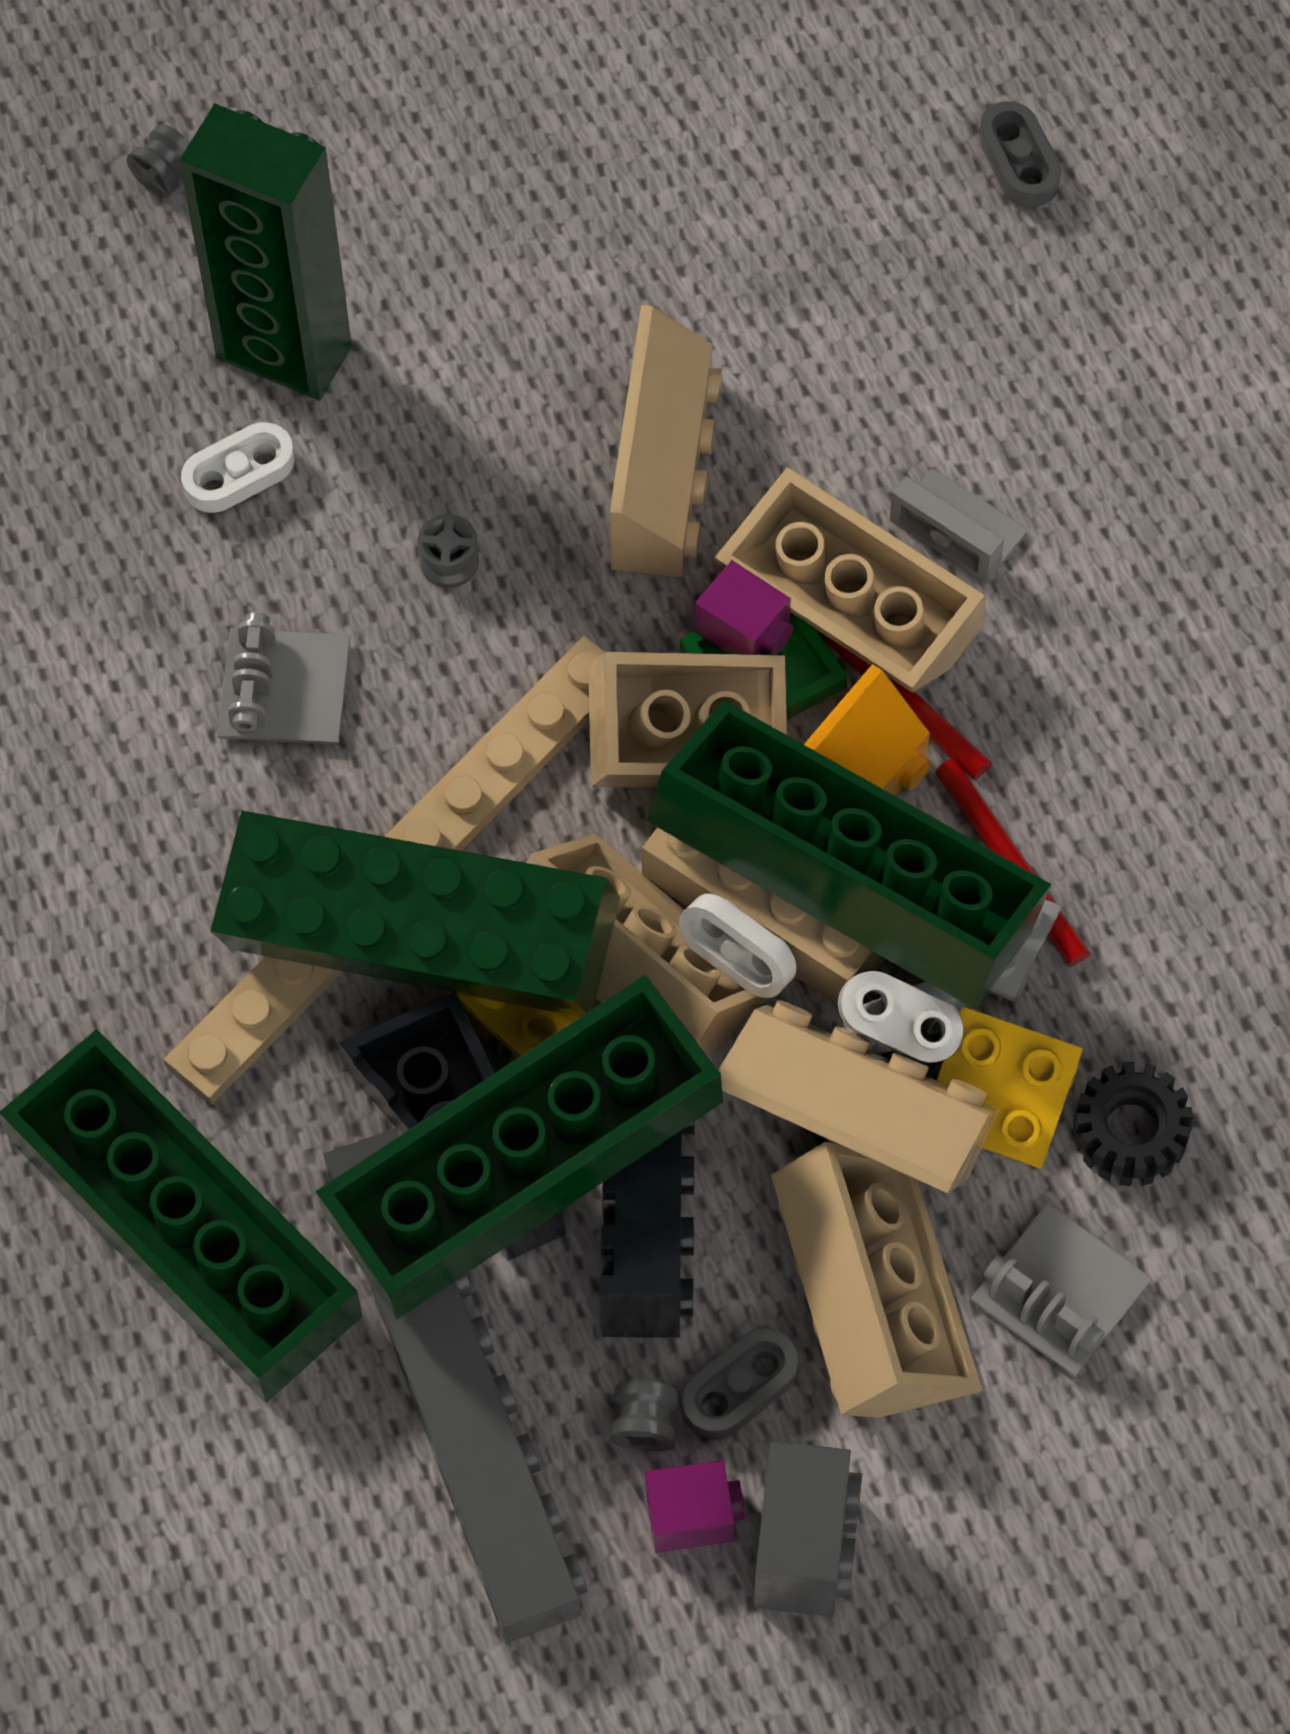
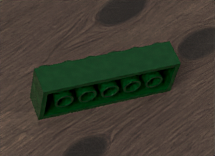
(267, 249)
(848, 853)
(416, 913)
(521, 1146)
(182, 1215)

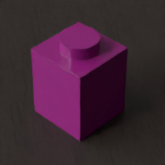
(743, 614)
(692, 1505)

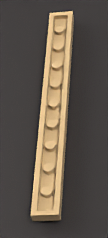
(446, 818)

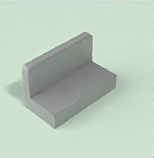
(955, 523)

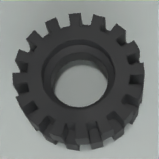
(1138, 1089)

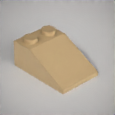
(654, 703)

